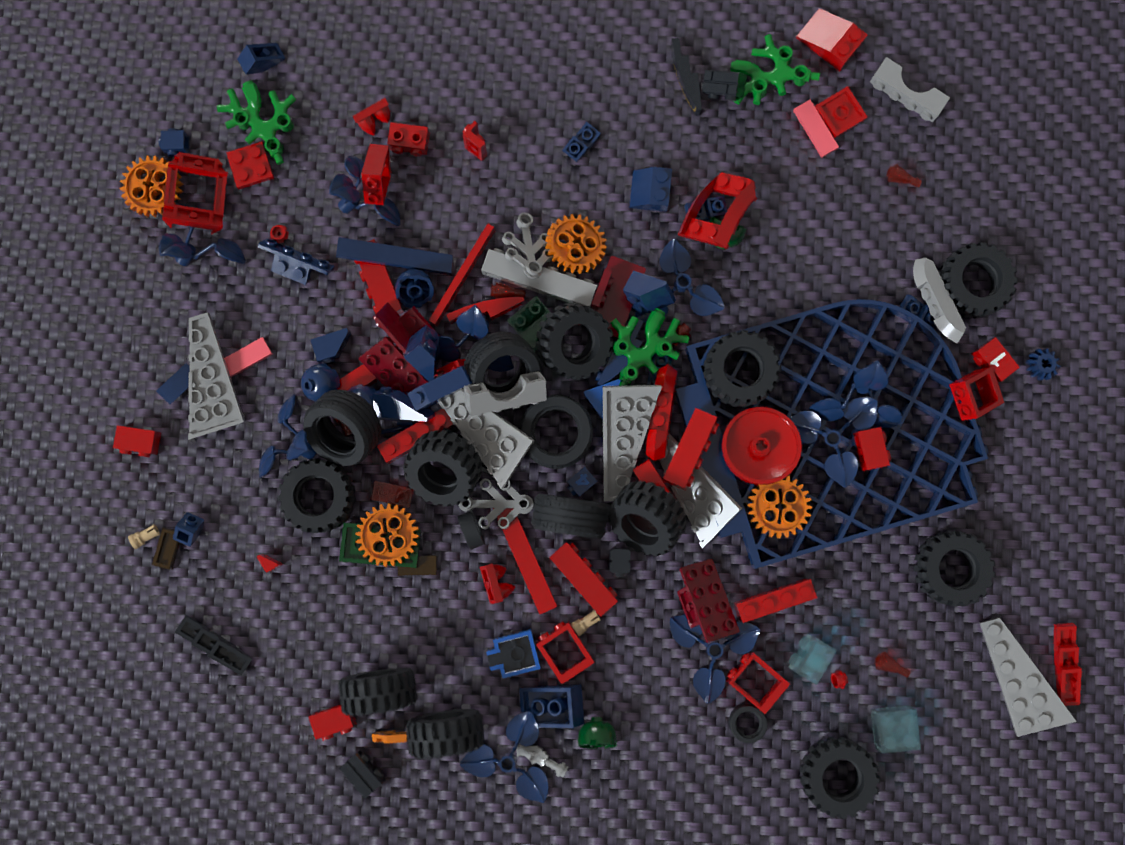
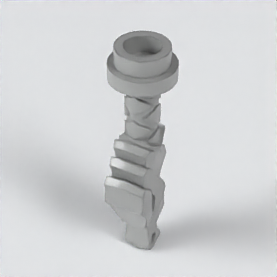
(537, 755)

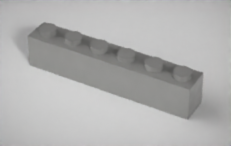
(550, 283)

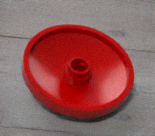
(761, 446)

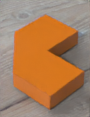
(389, 736)

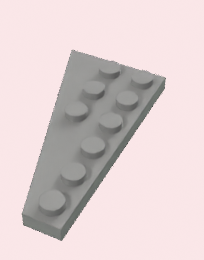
(211, 390)
(625, 424)
(494, 438)
(703, 500)
(1027, 694)

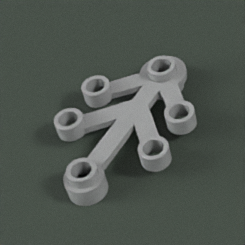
(524, 223)
(499, 504)

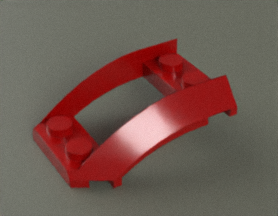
(189, 215)
(712, 233)

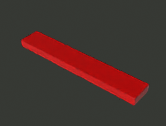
(462, 275)
(528, 564)

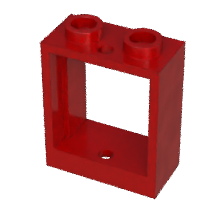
(376, 174)
(988, 390)
(574, 669)
(774, 692)

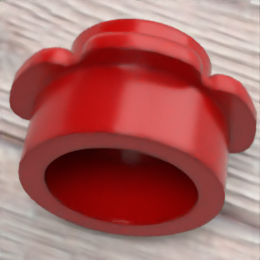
(274, 233)
(839, 679)

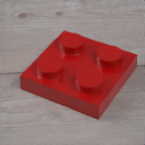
(841, 112)
(250, 165)

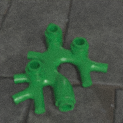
(777, 77)
(260, 128)
(643, 356)

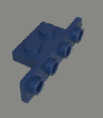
(293, 263)

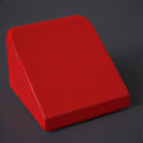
(268, 563)

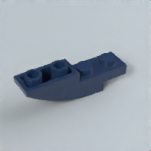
(617, 363)

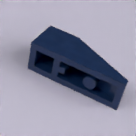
(439, 388)
(398, 405)

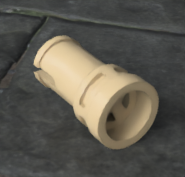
(139, 538)
(584, 623)

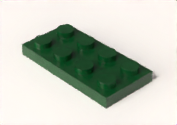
(350, 553)

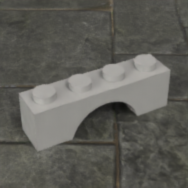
(889, 80)
(528, 390)

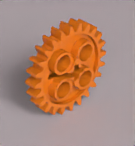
(134, 185)
(575, 243)
(798, 507)
(370, 539)

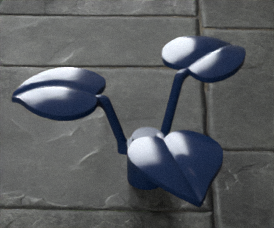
(344, 188)
(184, 252)
(677, 259)
(474, 324)
(867, 379)
(299, 445)
(844, 466)
(711, 682)
(523, 730)

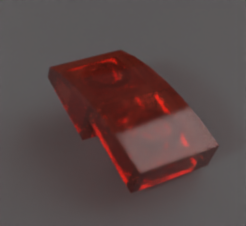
(392, 494)

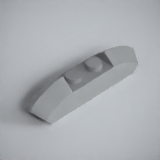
(938, 299)

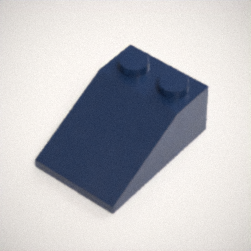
(554, 705)

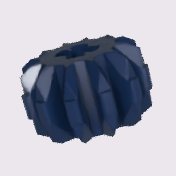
(1049, 363)

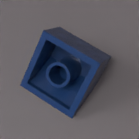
(651, 189)
(647, 293)
(424, 352)

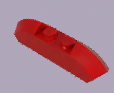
(661, 417)

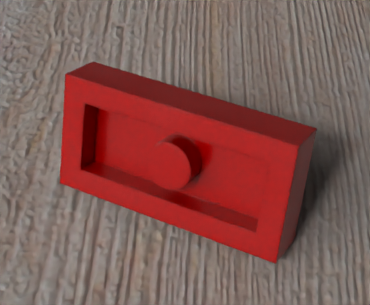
(365, 119)
(496, 591)

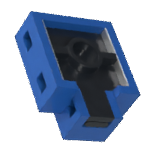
(514, 654)

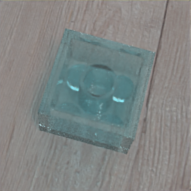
(811, 658)
(895, 729)

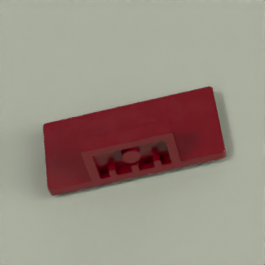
(609, 297)
(400, 327)
(391, 367)
(706, 601)

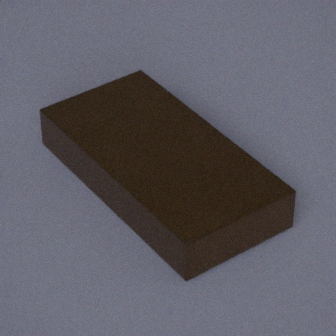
(166, 550)
(426, 566)

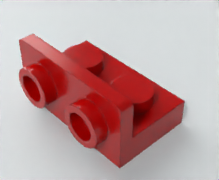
(474, 142)

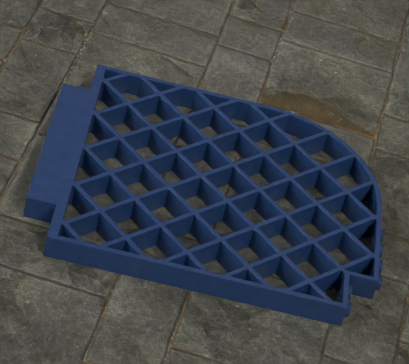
(698, 397)

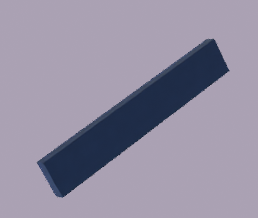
(394, 256)

